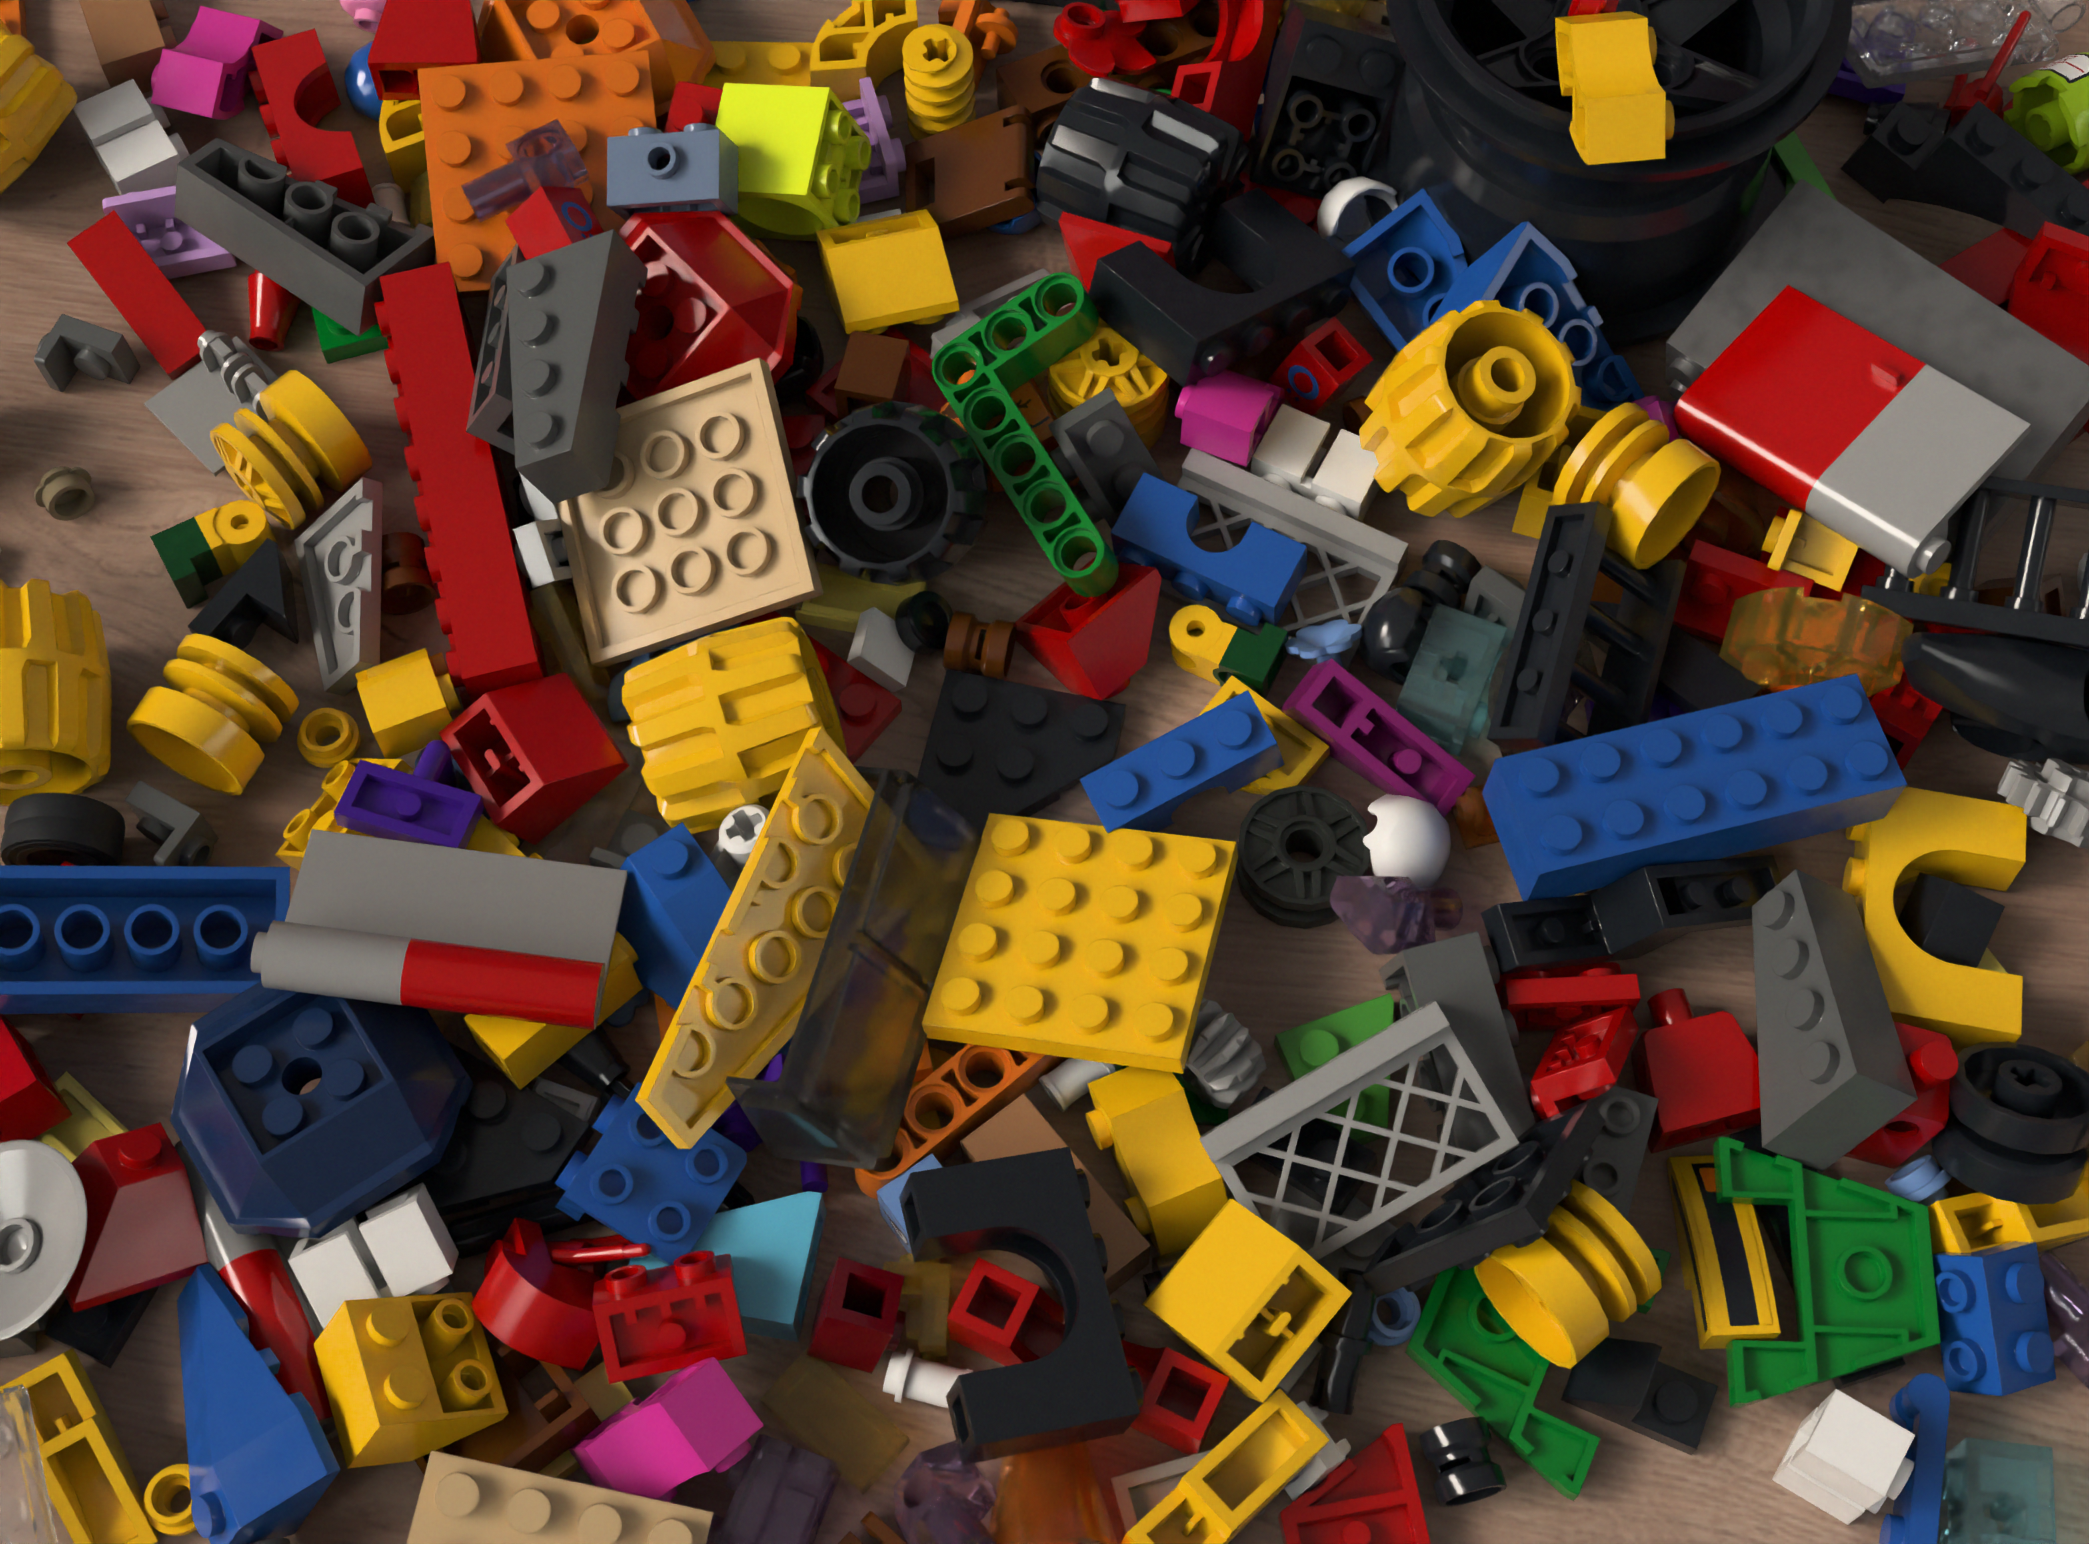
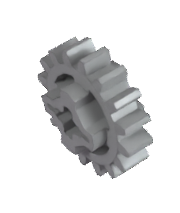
(2052, 797)

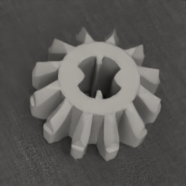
(1221, 1058)

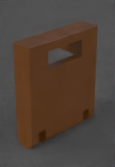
(977, 170)
(531, 1431)

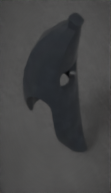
(2006, 692)

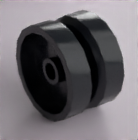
(2016, 1123)

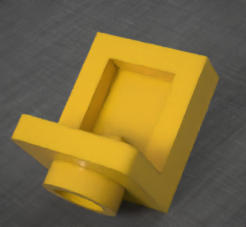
(1809, 549)

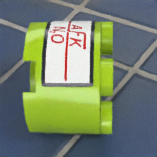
(2054, 111)

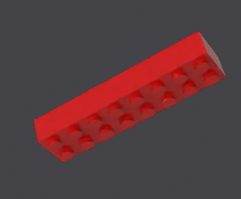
(459, 485)

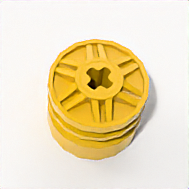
(1113, 363)
(282, 457)
(1646, 482)
(213, 714)
(1571, 1278)

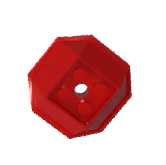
(720, 293)

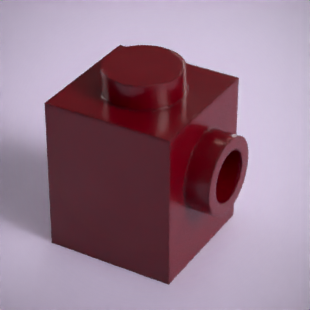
(857, 1316)

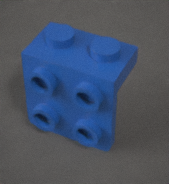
(646, 1184)

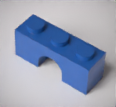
(1249, 580)
(1213, 750)

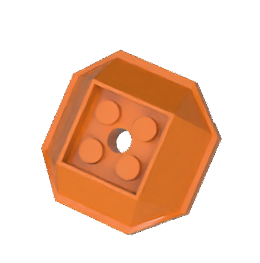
(556, 27)

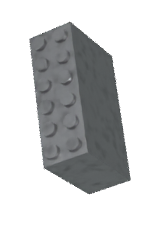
(1905, 301)

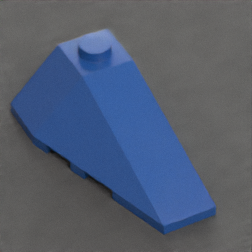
(1535, 275)
(1381, 285)
(671, 912)
(250, 1446)

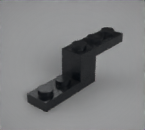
(1629, 914)

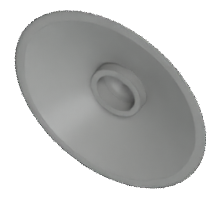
(39, 1230)

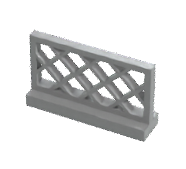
(1321, 529)
(1345, 1079)

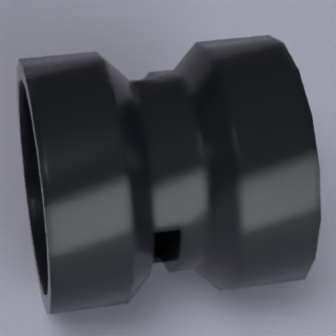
(1444, 575)
(1462, 1461)

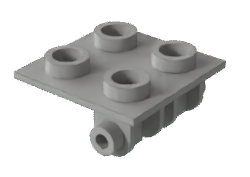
(211, 393)

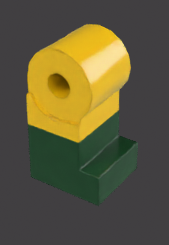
(211, 546)
(1219, 649)

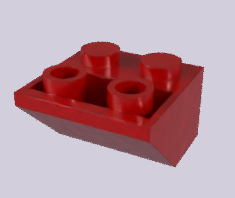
(534, 754)

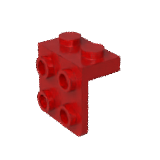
(2053, 288)

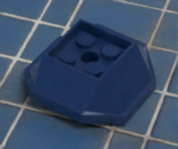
(322, 1155)

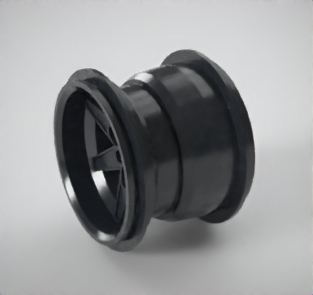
(1648, 238)

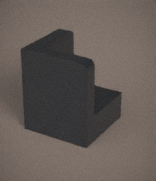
(1949, 920)

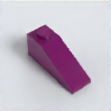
(1375, 738)

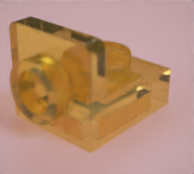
(929, 1313)

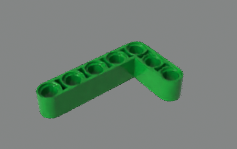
(1014, 440)

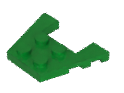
(1856, 1275)
(1498, 1376)

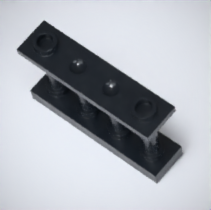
(2022, 612)
(1551, 628)

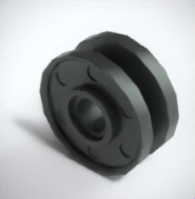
(1291, 822)

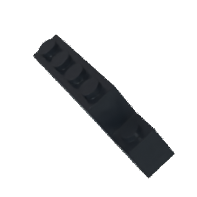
(1972, 169)

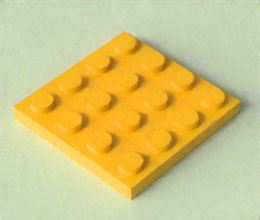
(1083, 942)

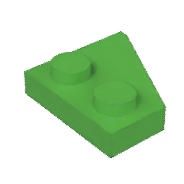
(1324, 1039)

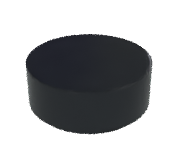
(923, 622)

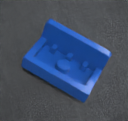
(1993, 1319)

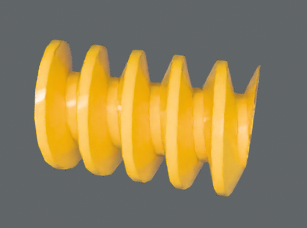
(938, 80)

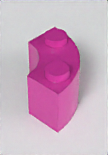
(211, 65)
(1228, 414)
(672, 1435)

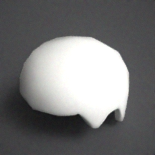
(1343, 209)
(1408, 839)

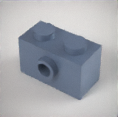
(672, 171)

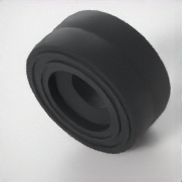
(62, 828)

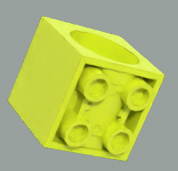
(795, 159)

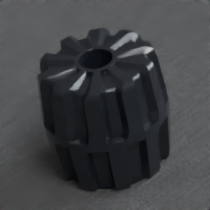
(1141, 166)
(938, 485)

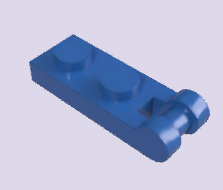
(1924, 1411)

